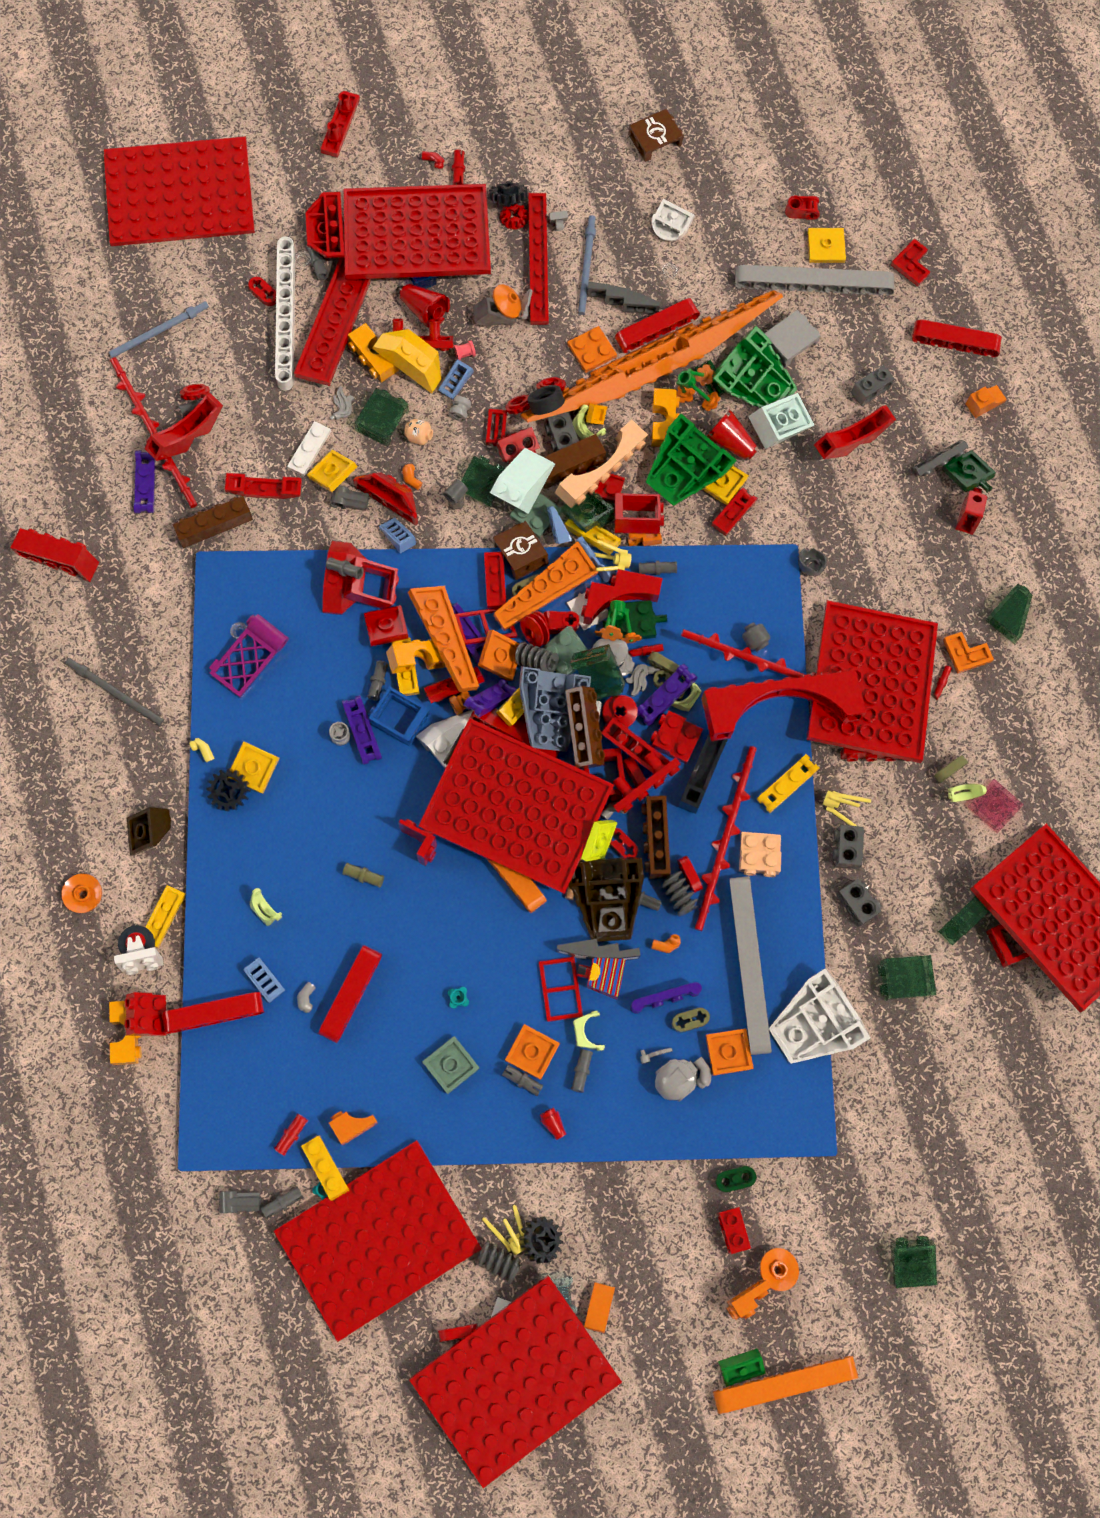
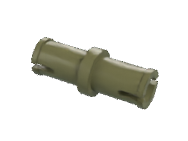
(363, 875)

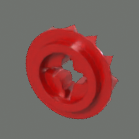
(515, 222)
(552, 381)
(194, 391)
(517, 404)

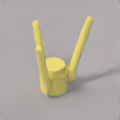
(621, 559)
(833, 800)
(514, 1241)

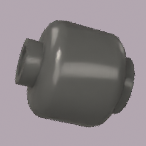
(756, 636)

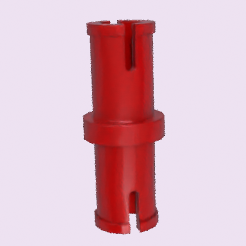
(458, 167)
(291, 1134)

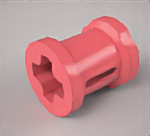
(465, 350)

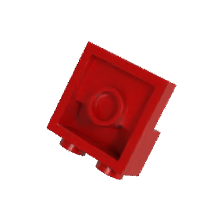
(676, 737)
(144, 1014)

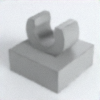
(558, 218)

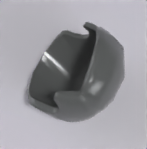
(818, 561)

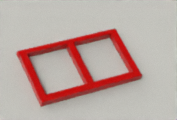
(513, 634)
(558, 989)

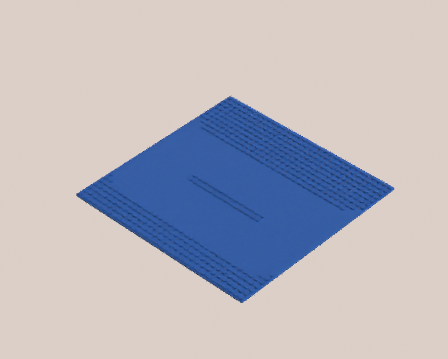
(456, 915)

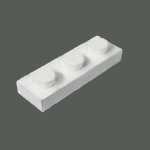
(309, 449)

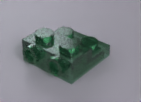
(481, 478)
(590, 512)
(914, 1262)

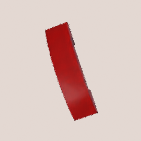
(263, 487)

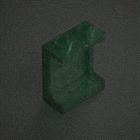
(381, 416)
(602, 668)
(907, 977)

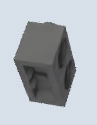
(872, 385)
(566, 433)
(854, 847)
(854, 905)

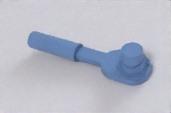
(605, 575)

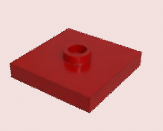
(386, 625)

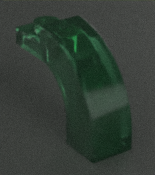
(963, 920)

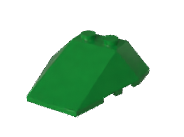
(754, 371)
(687, 462)

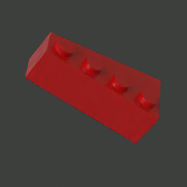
(55, 553)

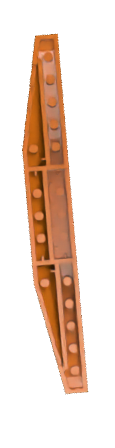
(659, 357)

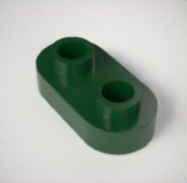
(735, 1179)

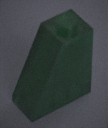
(1012, 613)

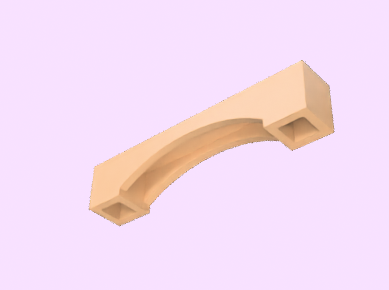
(574, 488)

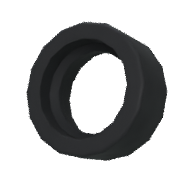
(546, 399)

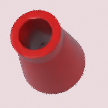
(552, 1121)

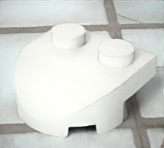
(671, 221)

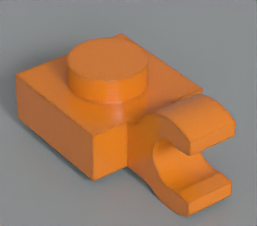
(646, 539)

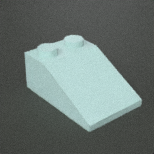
(781, 420)
(523, 480)

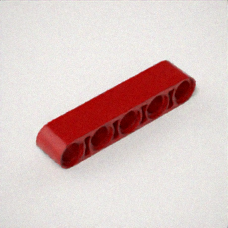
(657, 324)
(956, 337)
(517, 730)
(350, 994)
(212, 1012)

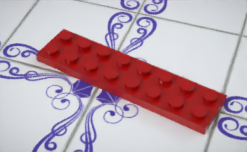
(332, 327)

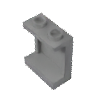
(792, 337)

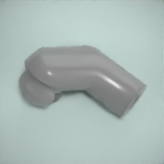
(303, 998)

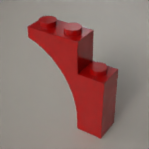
(865, 431)
(180, 436)
(623, 587)

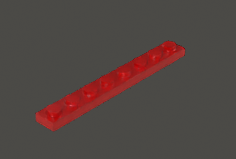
(538, 259)

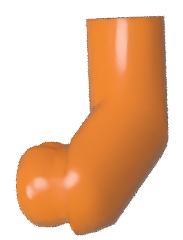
(408, 476)
(667, 946)

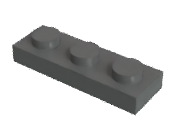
(940, 458)

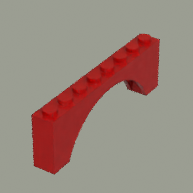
(835, 691)

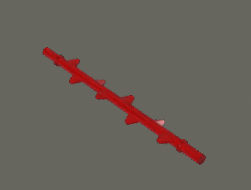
(151, 425)
(745, 654)
(721, 845)

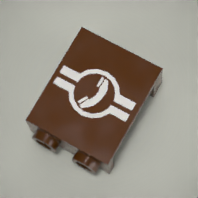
(655, 133)
(521, 549)

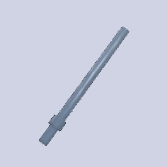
(590, 233)
(190, 312)

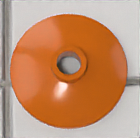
(507, 301)
(73, 888)
(787, 1266)

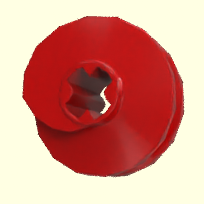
(535, 629)
(624, 702)

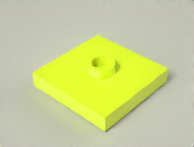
(599, 840)

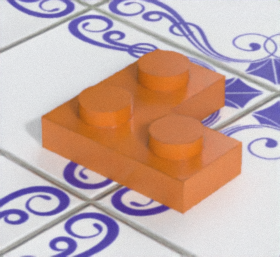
(965, 657)

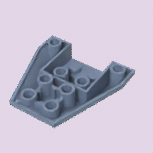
(547, 708)

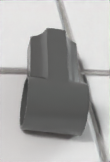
(455, 494)
(344, 498)
(233, 1202)

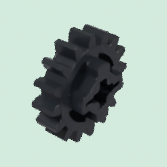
(508, 193)
(224, 781)
(546, 1232)

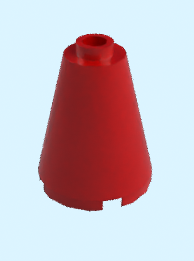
(425, 303)
(733, 437)

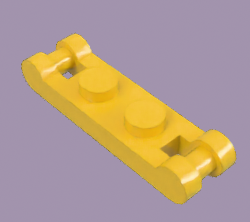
(788, 783)

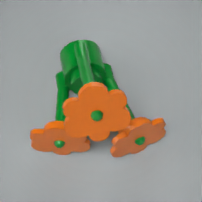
(687, 387)
(616, 612)

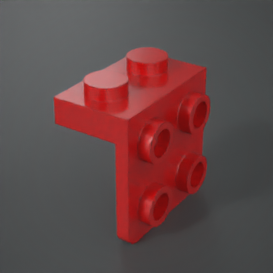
(427, 849)

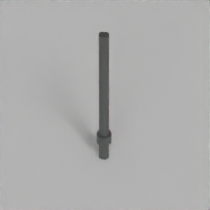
(84, 671)

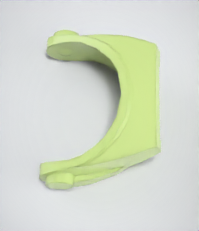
(580, 426)
(687, 703)
(975, 791)
(258, 900)
(581, 1038)

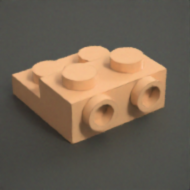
(760, 854)

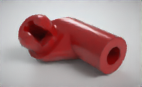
(433, 156)

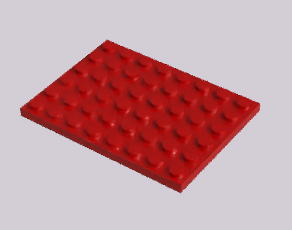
(178, 191)
(416, 231)
(894, 674)
(516, 805)
(1050, 911)
(377, 1241)
(515, 1381)

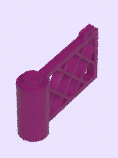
(261, 632)

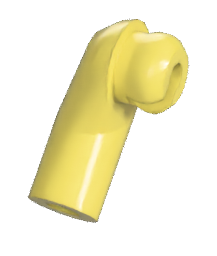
(204, 748)

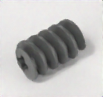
(534, 657)
(679, 893)
(499, 1262)

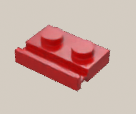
(611, 486)

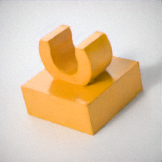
(596, 414)

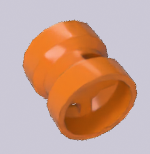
(457, 702)

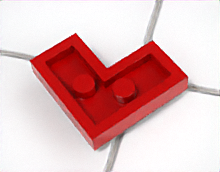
(908, 264)

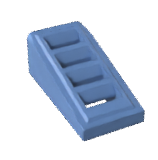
(457, 365)
(558, 528)
(402, 545)
(258, 984)

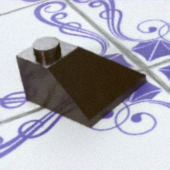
(147, 828)

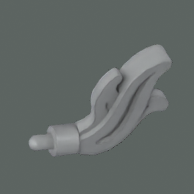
(343, 404)
(639, 679)

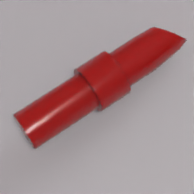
(646, 650)
(942, 681)

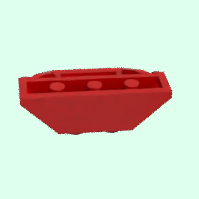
(325, 225)
(389, 493)
(335, 583)

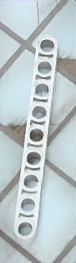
(287, 272)

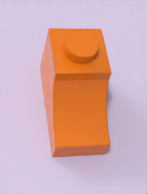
(985, 400)
(348, 1127)

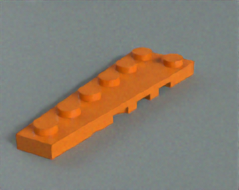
(559, 578)
(440, 621)

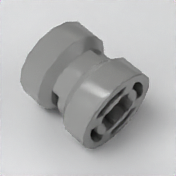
(460, 408)
(336, 730)

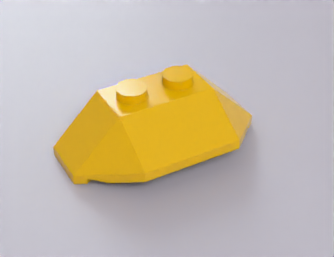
(411, 356)

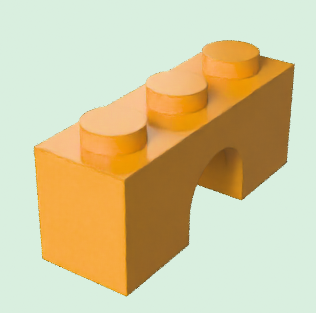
(362, 342)
(665, 403)
(402, 655)
(126, 1050)

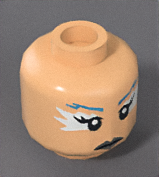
(418, 431)

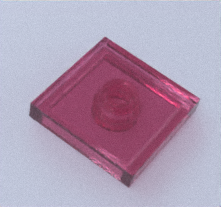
(996, 806)

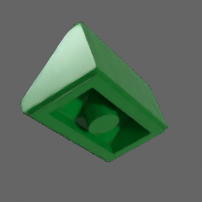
(742, 1367)

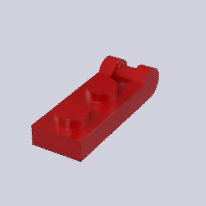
(734, 512)

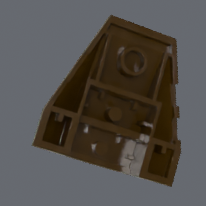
(608, 896)

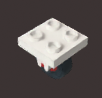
(137, 951)

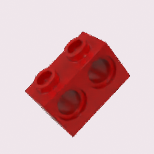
(516, 439)
(734, 1230)

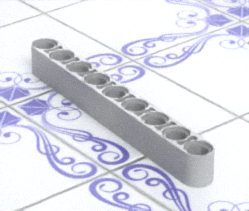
(814, 279)
(750, 966)

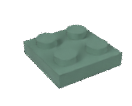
(538, 515)
(565, 645)
(451, 1065)

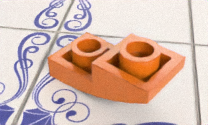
(599, 1307)

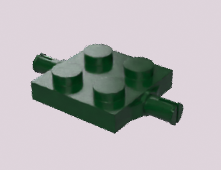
(969, 472)
(641, 619)

